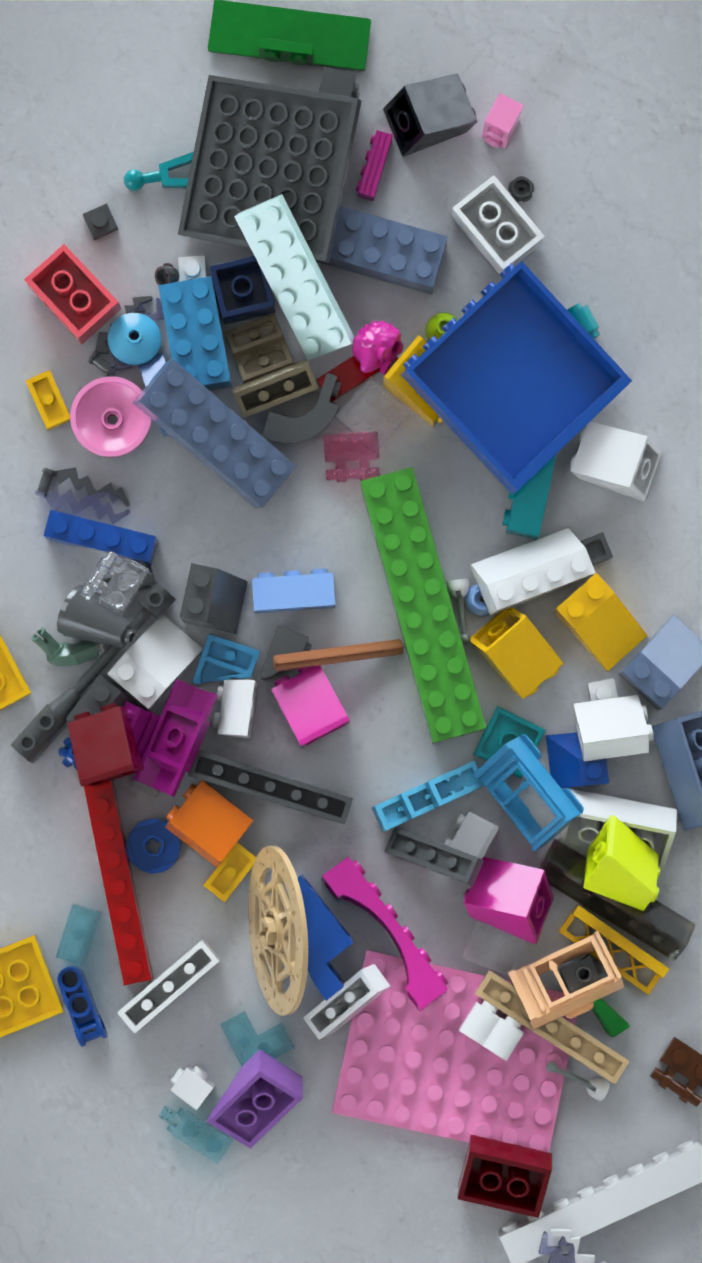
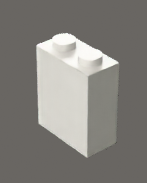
(612, 727)

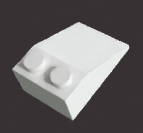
(155, 662)
(236, 709)

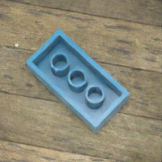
(196, 330)

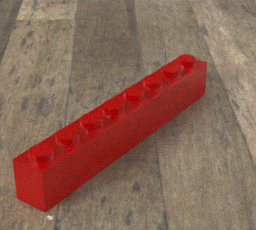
(118, 883)

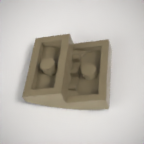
(259, 348)

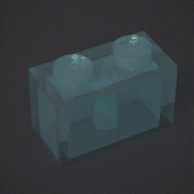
(78, 934)

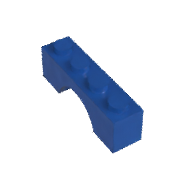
(100, 536)

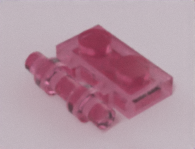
(351, 447)

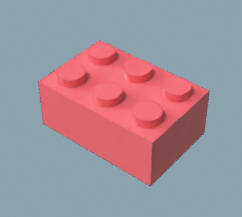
(72, 294)

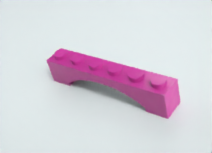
(347, 883)

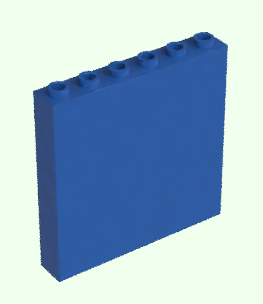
(515, 376)

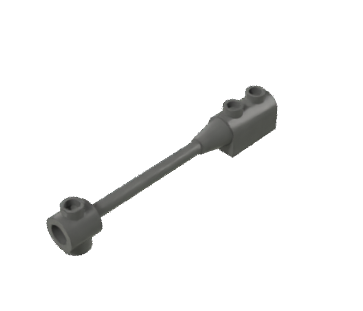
(52, 717)

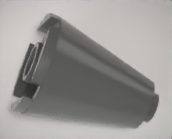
(93, 622)

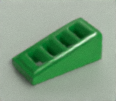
(609, 1018)

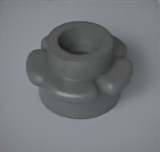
(521, 182)
(166, 274)

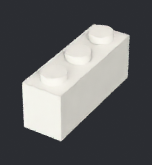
(347, 1002)

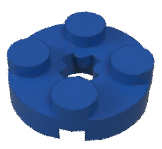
(140, 838)

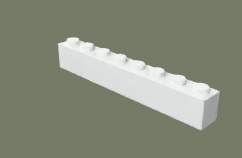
(606, 1203)

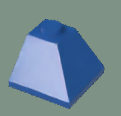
(568, 766)

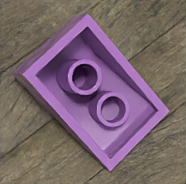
(257, 1099)

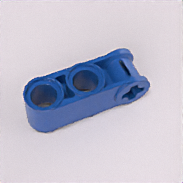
(81, 1020)

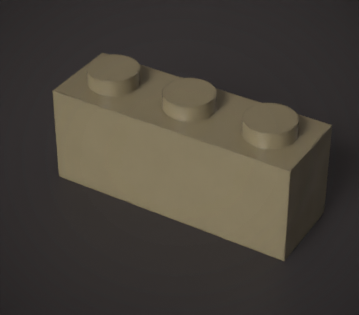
(275, 388)

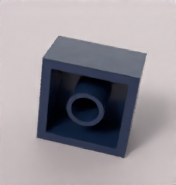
(242, 290)

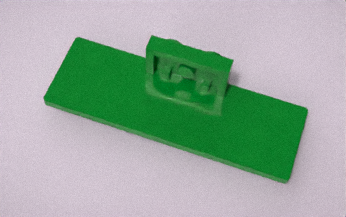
(289, 35)

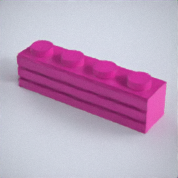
(375, 163)

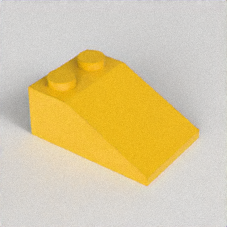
(600, 622)

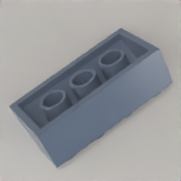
(681, 756)

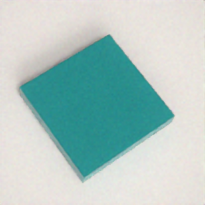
(503, 728)

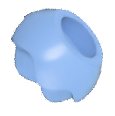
(474, 604)

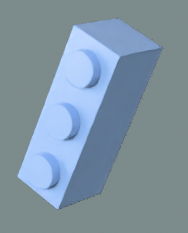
(293, 591)

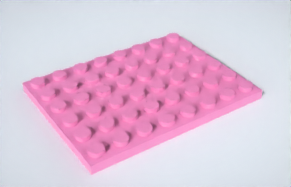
(436, 1080)

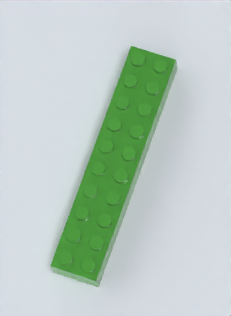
(422, 605)

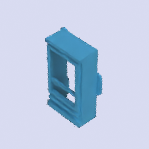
(525, 756)

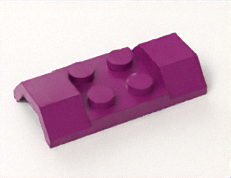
(176, 737)

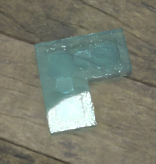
(247, 1042)

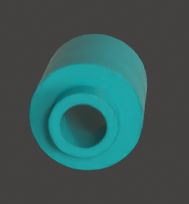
(585, 319)

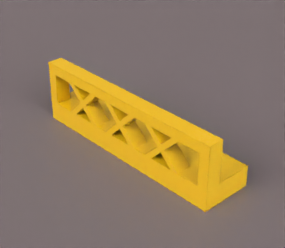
(620, 941)

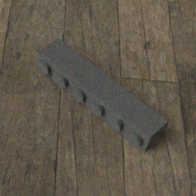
(271, 787)

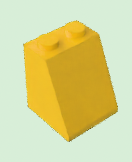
(401, 388)
(516, 651)

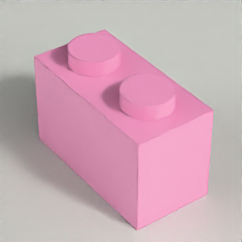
(502, 121)

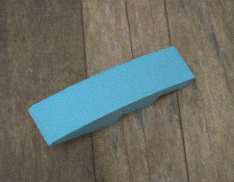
(427, 796)

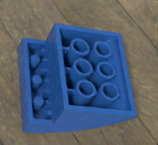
(325, 941)

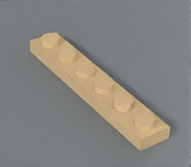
(558, 1032)

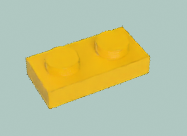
(48, 400)
(230, 872)

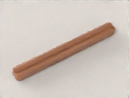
(337, 655)

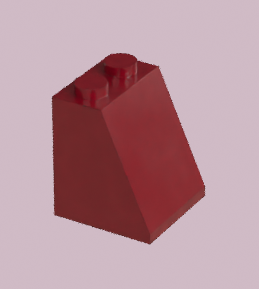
(104, 746)

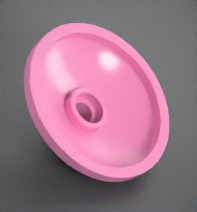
(94, 407)

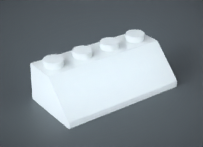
(532, 570)
(649, 822)

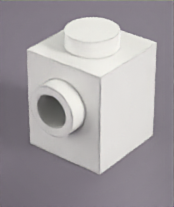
(192, 1085)

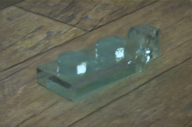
(196, 1133)

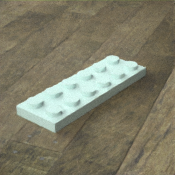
(295, 277)

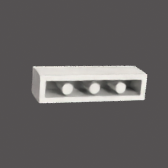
(168, 986)

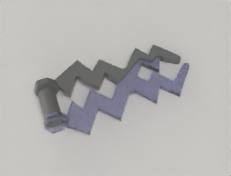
(101, 347)
(92, 499)

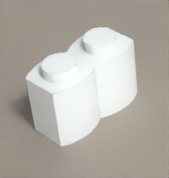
(491, 1030)

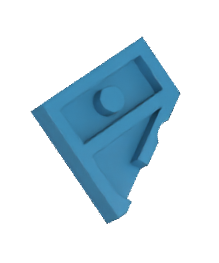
(225, 660)

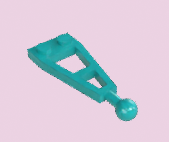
(135, 179)

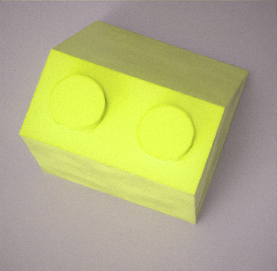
(622, 866)

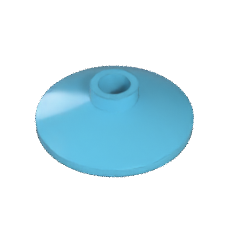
(134, 351)

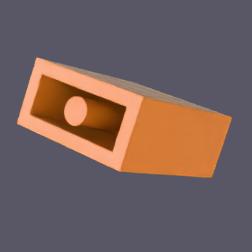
(208, 823)

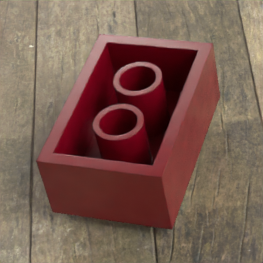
(504, 1176)

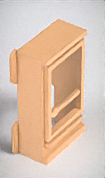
(535, 997)

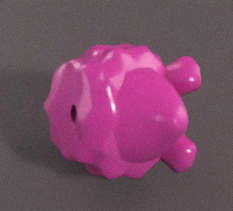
(377, 346)

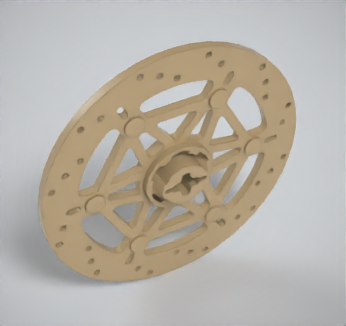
(278, 930)

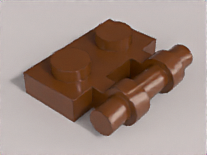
(685, 1061)

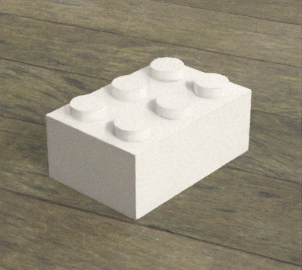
(497, 225)

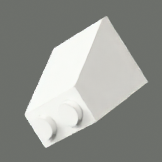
(616, 460)

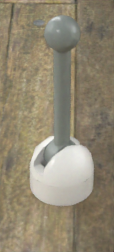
(458, 590)
(595, 1087)

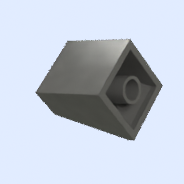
(213, 599)

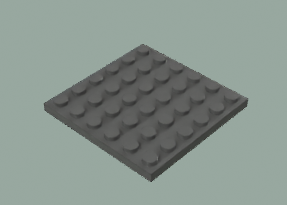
(266, 144)

